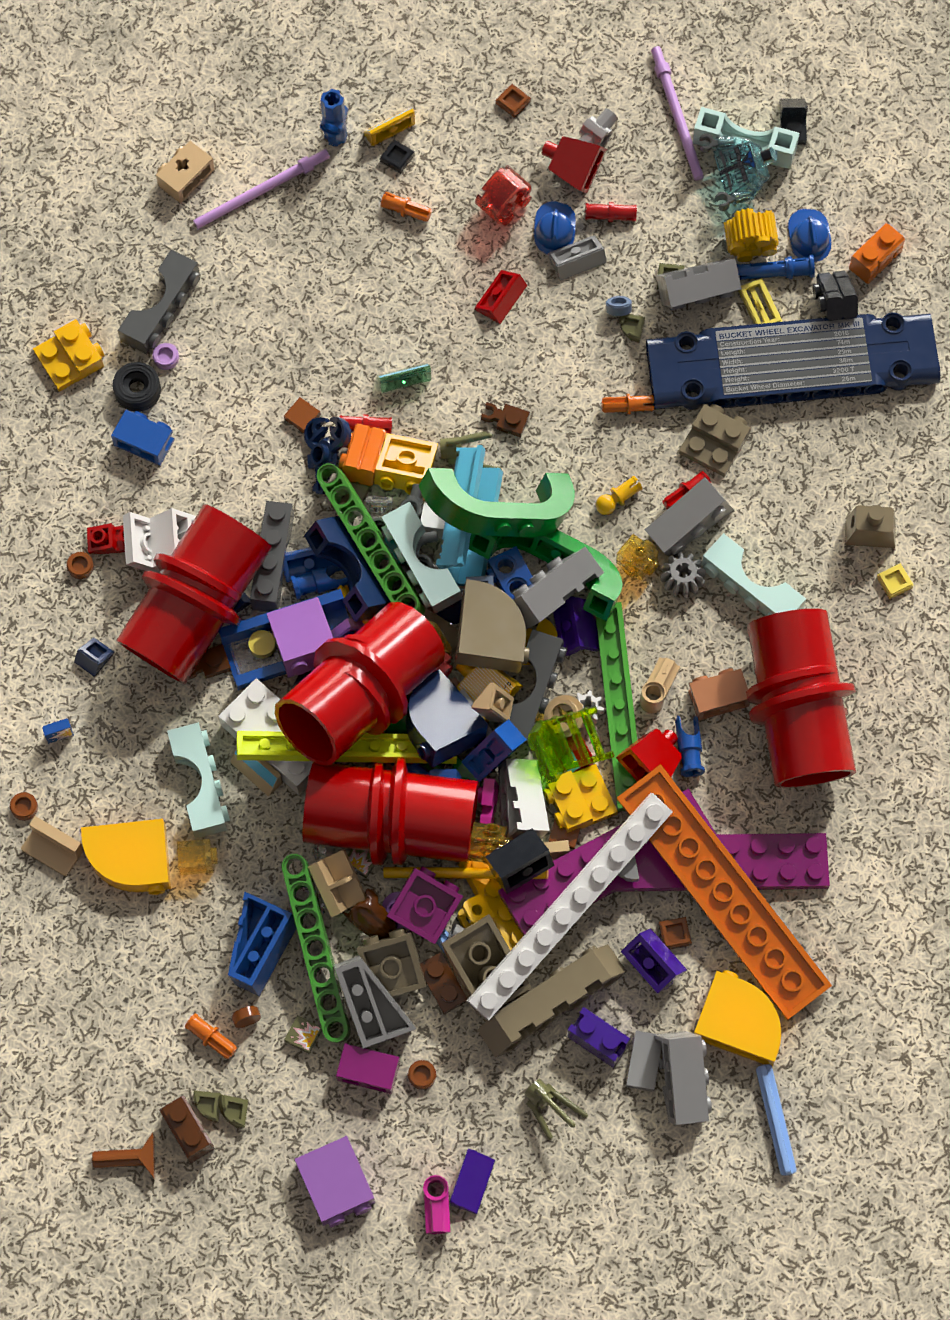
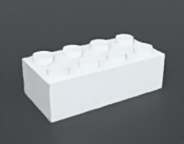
(255, 712)

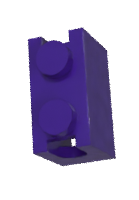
(653, 960)
(598, 1037)

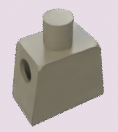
(871, 527)

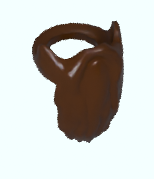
(371, 916)

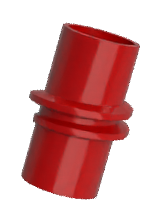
(194, 593)
(359, 683)
(800, 698)
(389, 812)

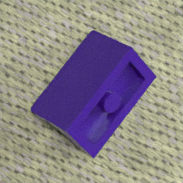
(576, 626)

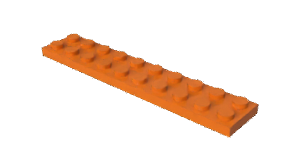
(729, 897)

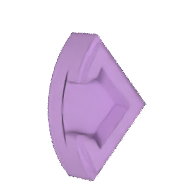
(346, 627)

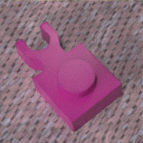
(488, 798)

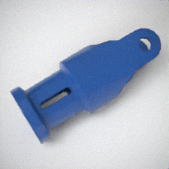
(317, 581)
(690, 749)

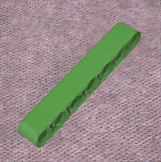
(363, 532)
(306, 938)

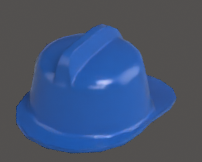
(554, 226)
(809, 234)

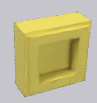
(895, 581)

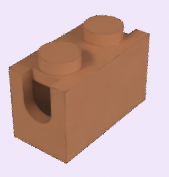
(718, 693)

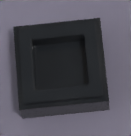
(397, 156)

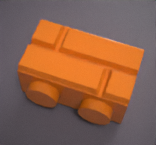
(877, 253)
(362, 454)

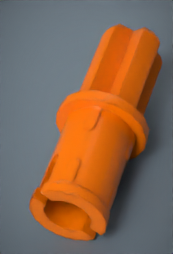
(405, 207)
(627, 404)
(211, 1036)

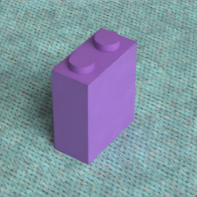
(298, 634)
(335, 1182)

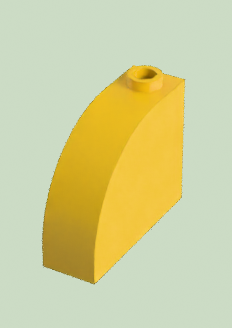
(130, 855)
(740, 1019)

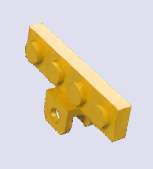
(488, 903)

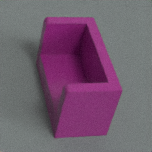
(368, 1068)

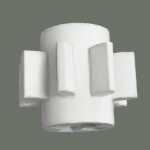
(589, 699)

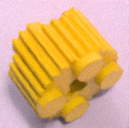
(751, 234)

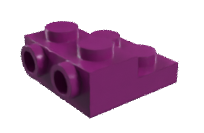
(425, 904)

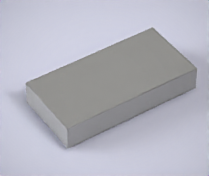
(644, 1062)

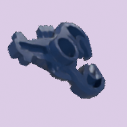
(325, 449)

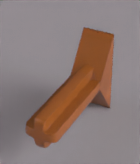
(129, 1157)

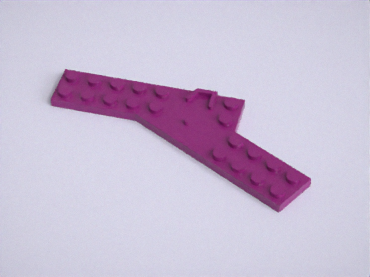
(767, 860)

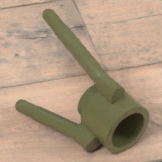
(449, 445)
(542, 1096)

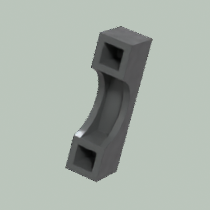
(143, 327)
(268, 580)
(544, 655)

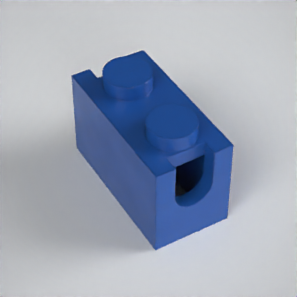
(143, 437)

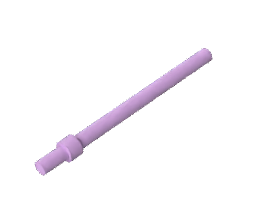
(663, 72)
(304, 166)

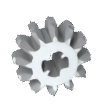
(692, 579)

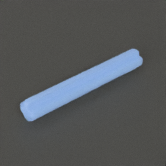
(776, 1120)

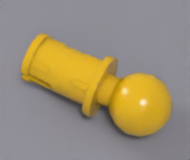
(607, 503)

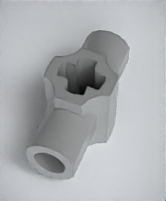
(598, 130)

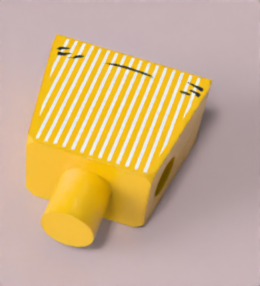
(478, 679)

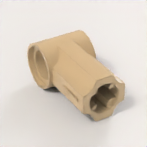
(658, 684)

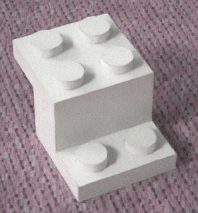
(153, 536)

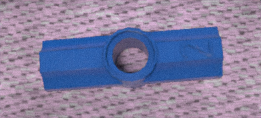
(333, 117)

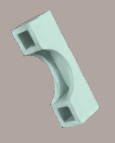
(718, 124)
(724, 562)
(437, 584)
(204, 811)

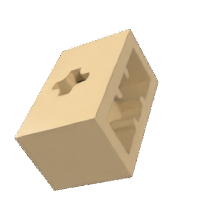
(184, 171)

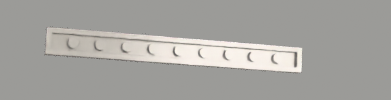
(569, 906)

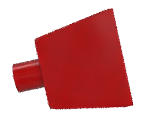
(574, 161)
(650, 752)

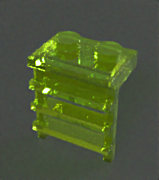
(552, 747)

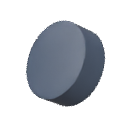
(618, 306)

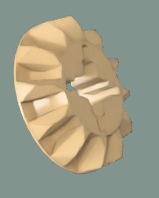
(568, 704)

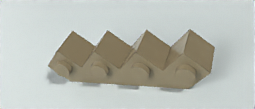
(555, 996)

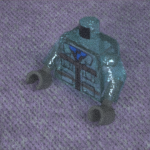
(740, 166)

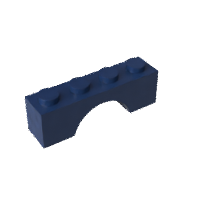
(334, 543)

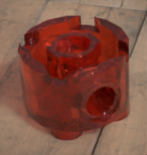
(503, 195)

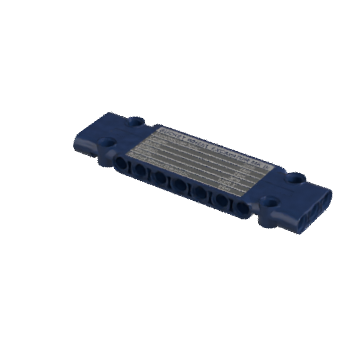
(792, 361)

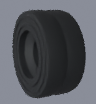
(133, 373)

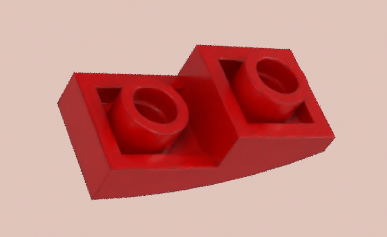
(105, 539)

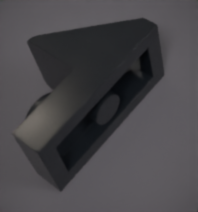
(793, 117)

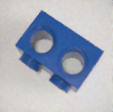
(513, 580)
(493, 750)

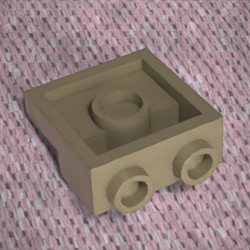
(715, 439)
(394, 961)

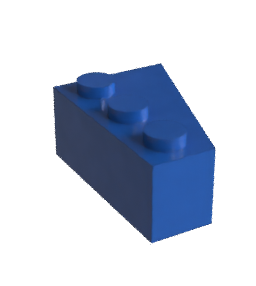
(259, 943)

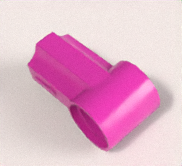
(436, 1208)

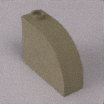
(490, 629)

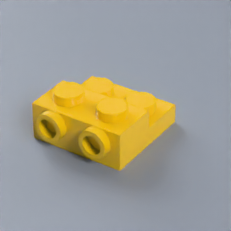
(69, 355)
(403, 462)
(580, 799)

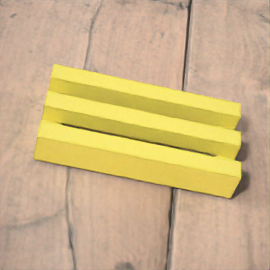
(749, 306)

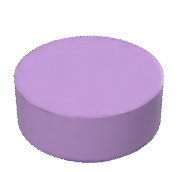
(165, 356)

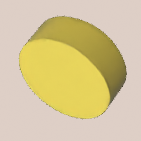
(262, 644)

